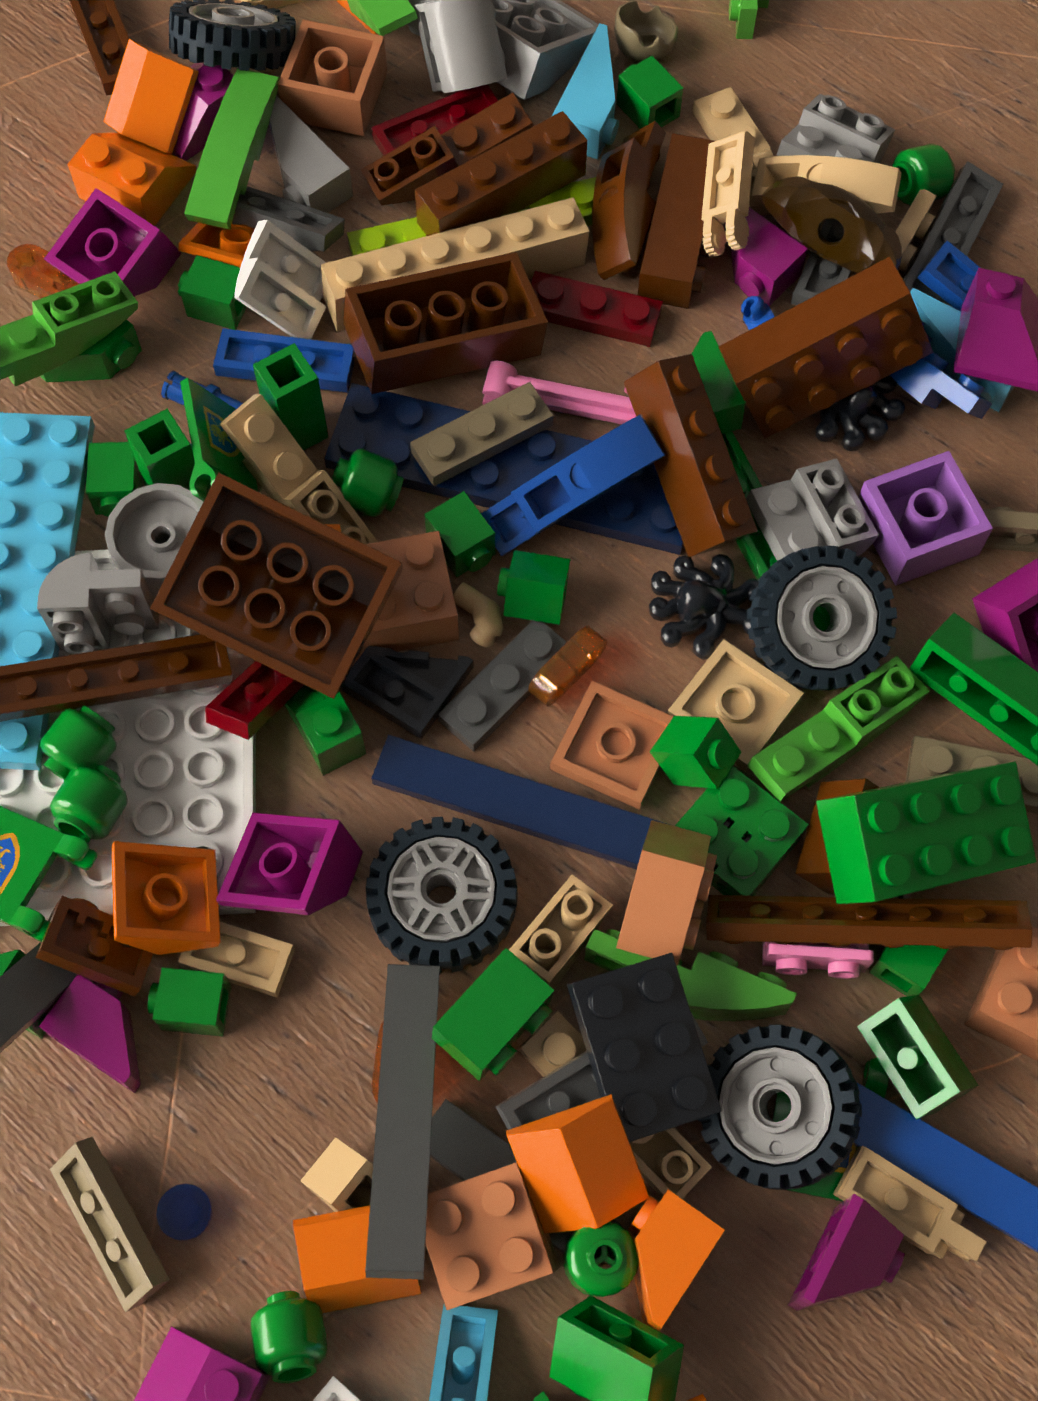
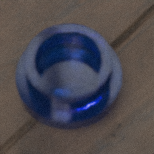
(184, 1212)

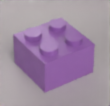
(924, 517)

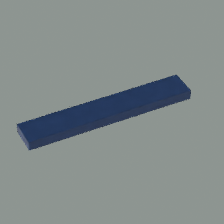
(512, 801)

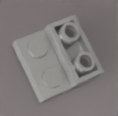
(460, 43)
(837, 131)
(812, 511)
(88, 603)

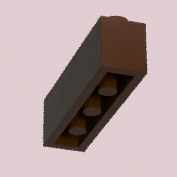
(504, 177)
(676, 231)
(697, 464)

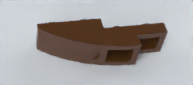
(432, 154)
(621, 201)

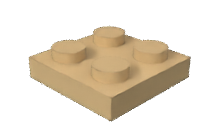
(743, 696)

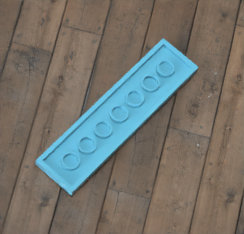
(39, 526)

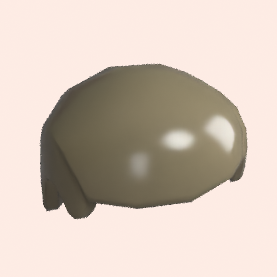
(644, 33)

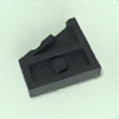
(406, 685)

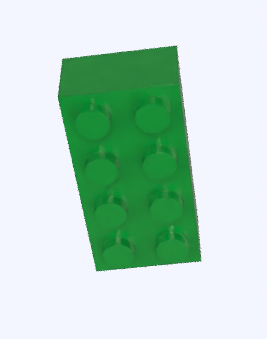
(925, 833)

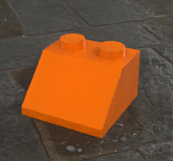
(130, 174)
(670, 1250)

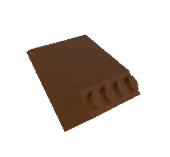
(277, 586)

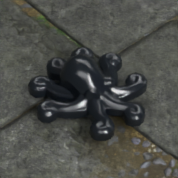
(858, 410)
(699, 602)

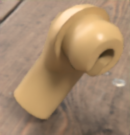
(485, 614)

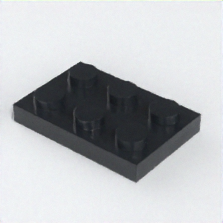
(645, 1046)

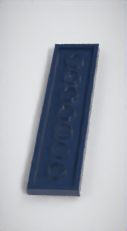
(390, 421)

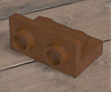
(83, 942)

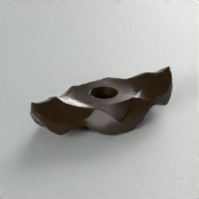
(802, 206)

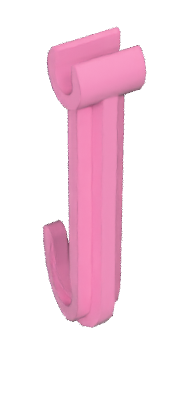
(559, 397)

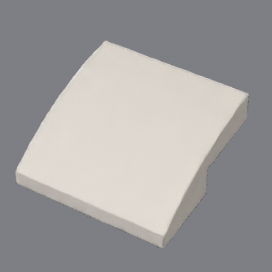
(281, 281)

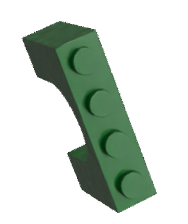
(283, 381)

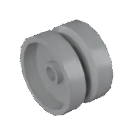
(150, 529)

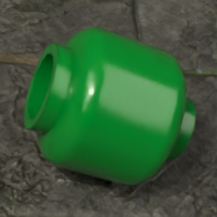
(924, 168)
(368, 482)
(78, 741)
(89, 803)
(583, 1268)
(288, 1337)

